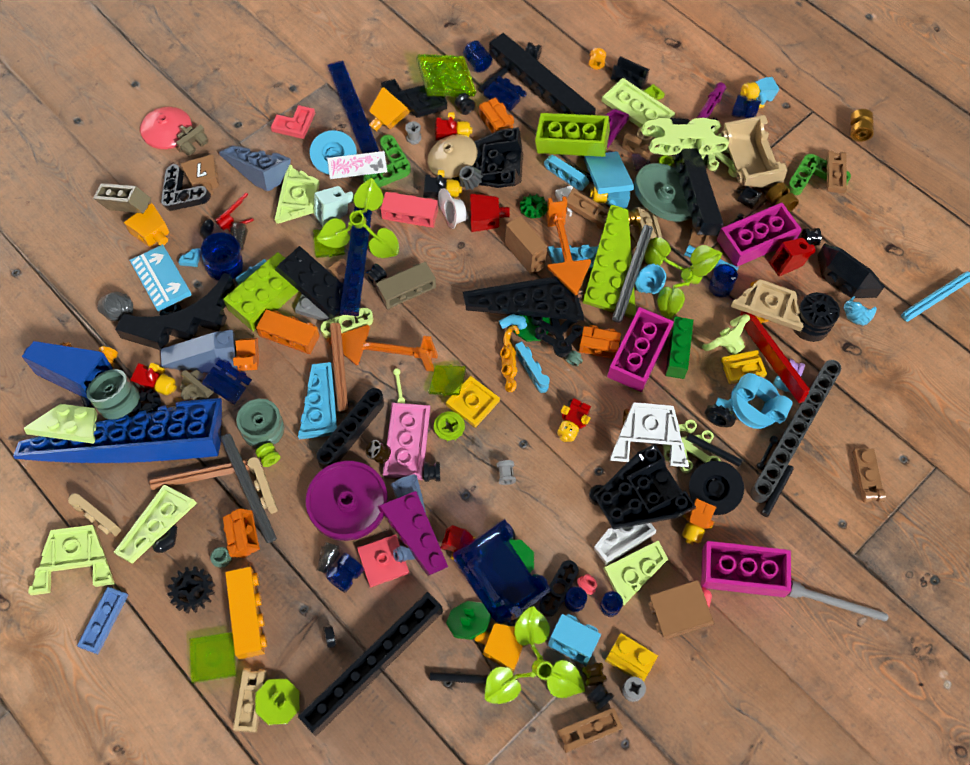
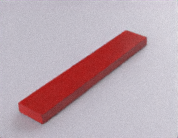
(776, 358)

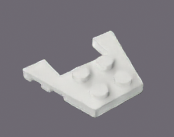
(651, 425)

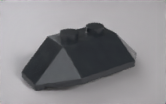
(848, 273)

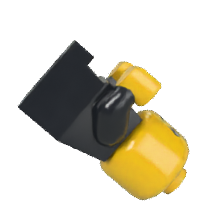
(433, 185)

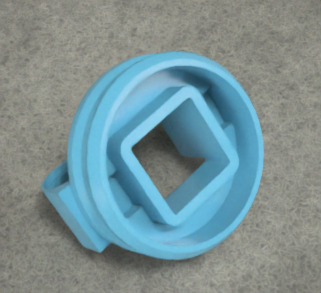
(775, 407)

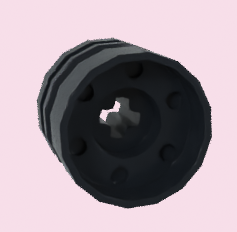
(818, 316)

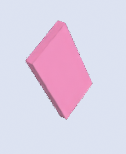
(407, 440)

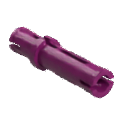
(713, 99)

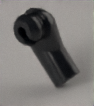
(207, 228)

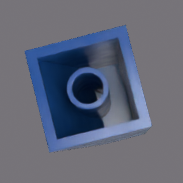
(66, 365)

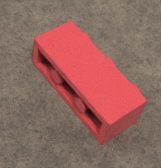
(409, 209)

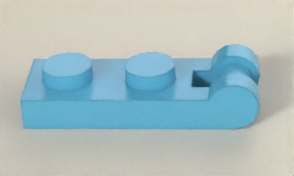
(532, 368)

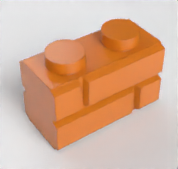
(495, 115)
(599, 341)
(241, 533)

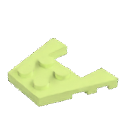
(69, 550)

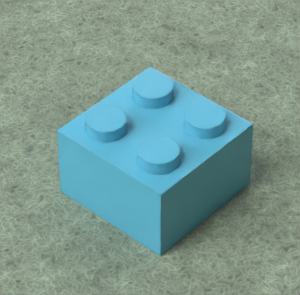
(574, 639)

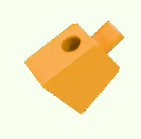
(387, 110)
(148, 227)
(501, 646)

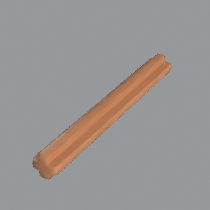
(339, 369)
(194, 475)

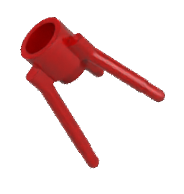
(225, 220)

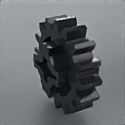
(183, 585)

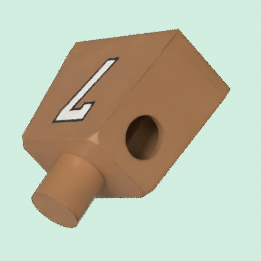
(202, 172)

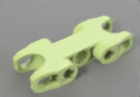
(679, 136)

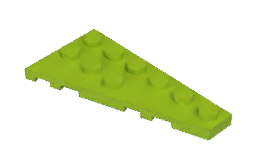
(611, 264)

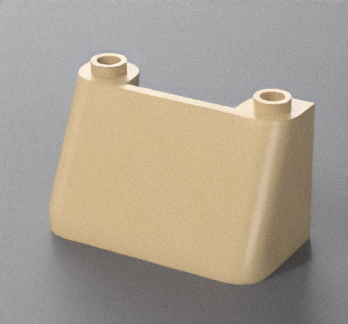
(752, 153)

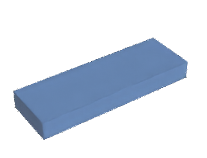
(102, 620)

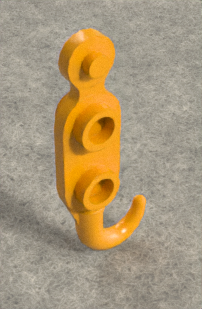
(508, 358)

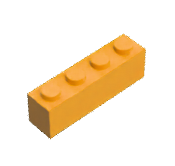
(245, 613)

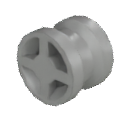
(629, 691)

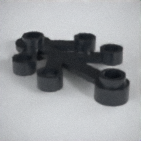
(561, 346)

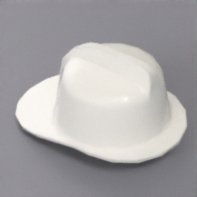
(453, 209)

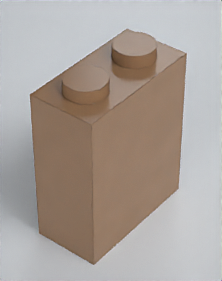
(525, 245)
(681, 610)

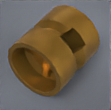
(861, 125)
(781, 194)

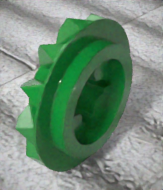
(529, 211)

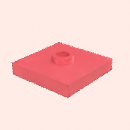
(379, 561)

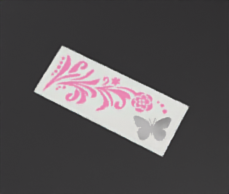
(357, 165)

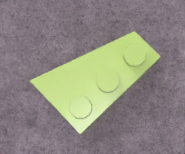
(635, 569)

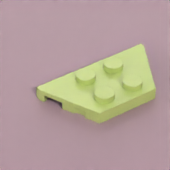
(296, 195)
(66, 423)

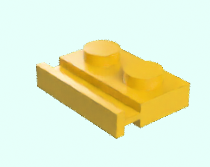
(740, 364)
(631, 657)

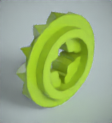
(453, 419)

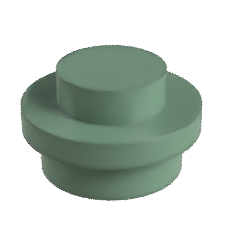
(574, 358)
(220, 557)

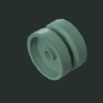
(113, 394)
(260, 422)

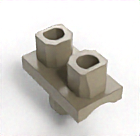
(188, 137)
(192, 386)

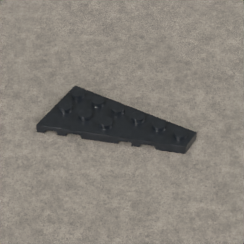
(534, 298)

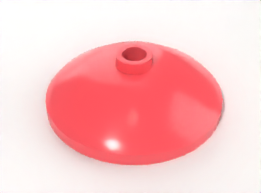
(162, 126)

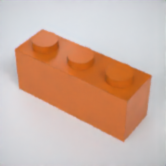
(288, 331)

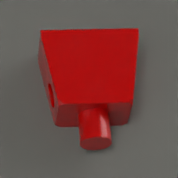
(486, 212)
(791, 256)

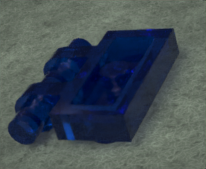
(501, 92)
(224, 385)

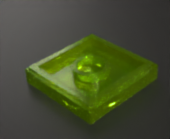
(212, 657)

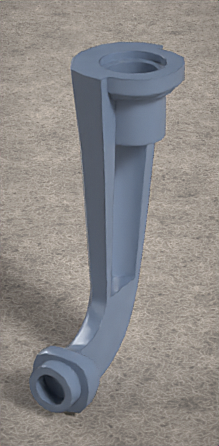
(403, 487)

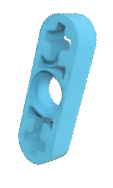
(566, 172)

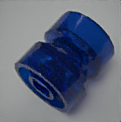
(477, 56)
(745, 107)
(723, 280)
(345, 572)

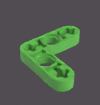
(395, 164)
(815, 168)

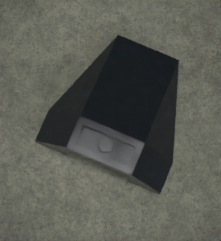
(500, 158)
(643, 492)

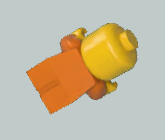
(698, 521)

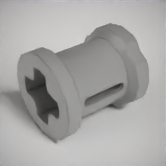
(413, 129)
(506, 472)

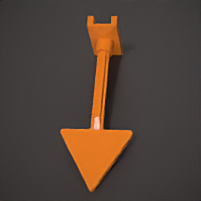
(569, 272)
(355, 342)

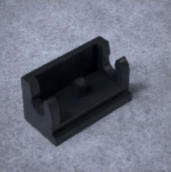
(631, 72)

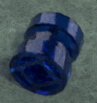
(614, 600)
(575, 604)

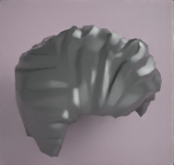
(115, 305)

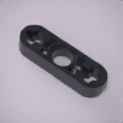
(556, 604)

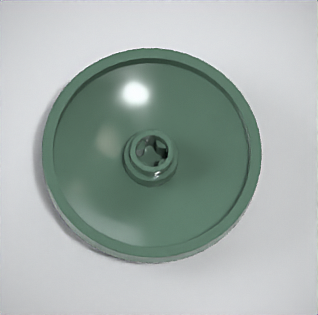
(661, 192)

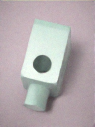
(331, 204)

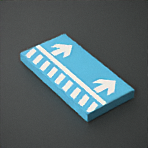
(160, 277)

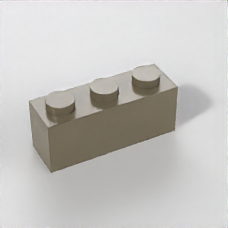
(122, 198)
(406, 285)

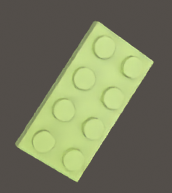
(636, 103)

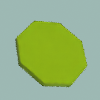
(277, 701)

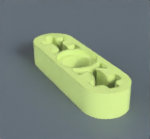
(340, 319)

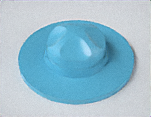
(330, 145)

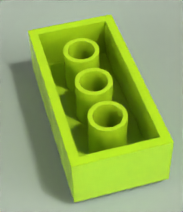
(572, 134)
(260, 292)

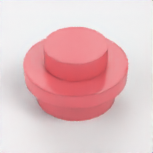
(587, 583)

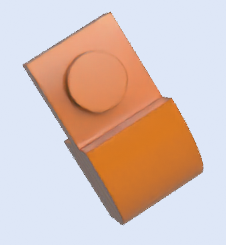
(247, 354)

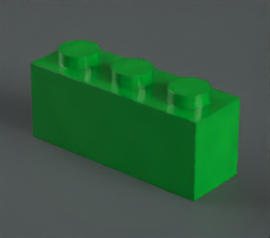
(679, 348)

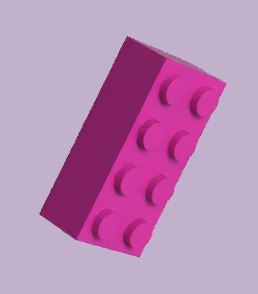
(758, 234)
(640, 349)
(746, 569)

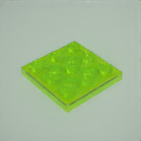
(445, 75)

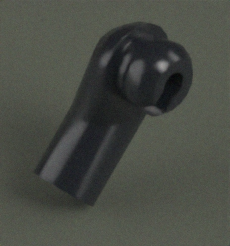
(166, 542)

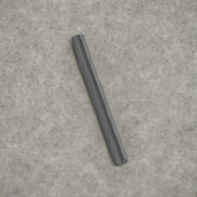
(632, 274)
(248, 488)

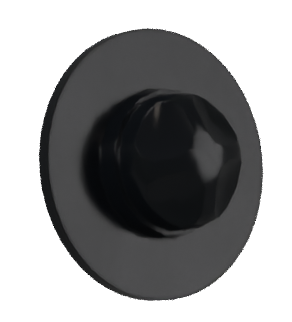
(717, 485)

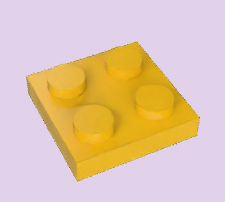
(473, 402)

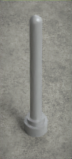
(798, 590)

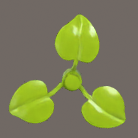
(336, 235)
(703, 259)
(561, 678)

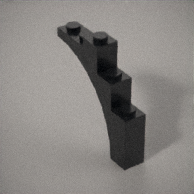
(183, 324)

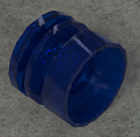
(222, 255)

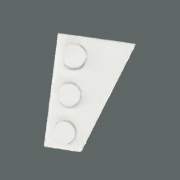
(620, 541)

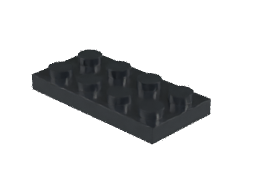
(312, 281)

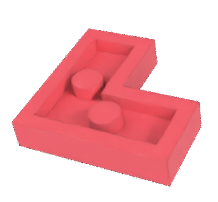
(294, 126)

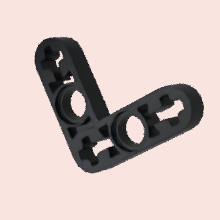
(173, 198)

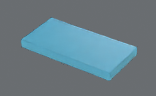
(609, 173)

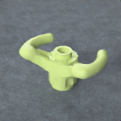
(730, 337)

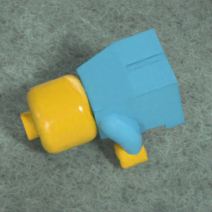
(761, 90)
(618, 199)

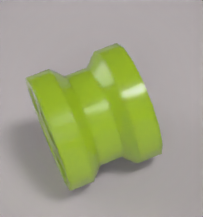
(267, 454)

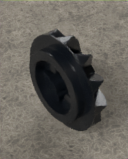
(154, 399)
(725, 417)

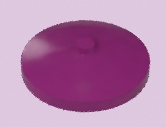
(346, 500)

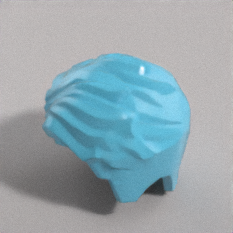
(651, 279)
(858, 313)

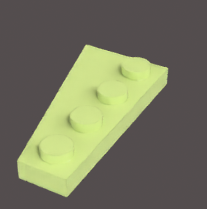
(154, 522)

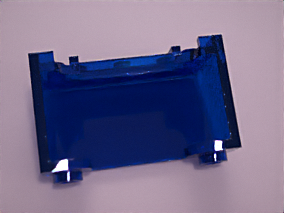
(499, 574)

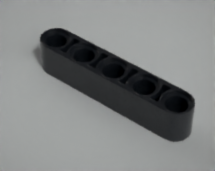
(351, 420)

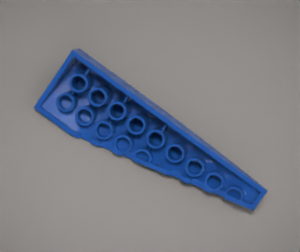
(169, 433)

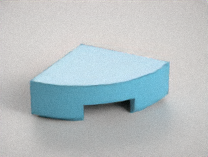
(191, 258)

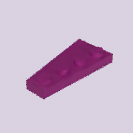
(413, 526)

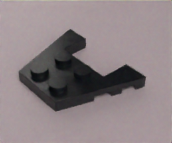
(416, 99)

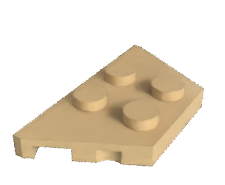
(771, 303)

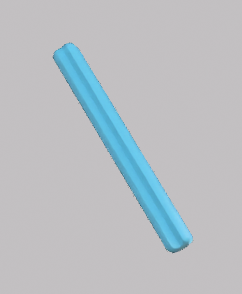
(936, 296)

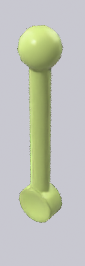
(396, 372)

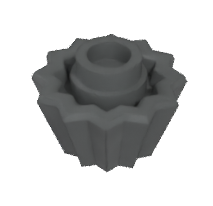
(470, 177)

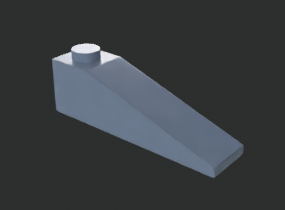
(259, 168)
(201, 352)

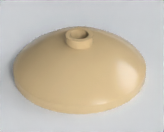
(452, 155)

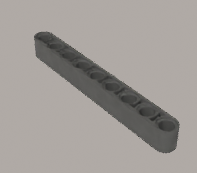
(793, 437)

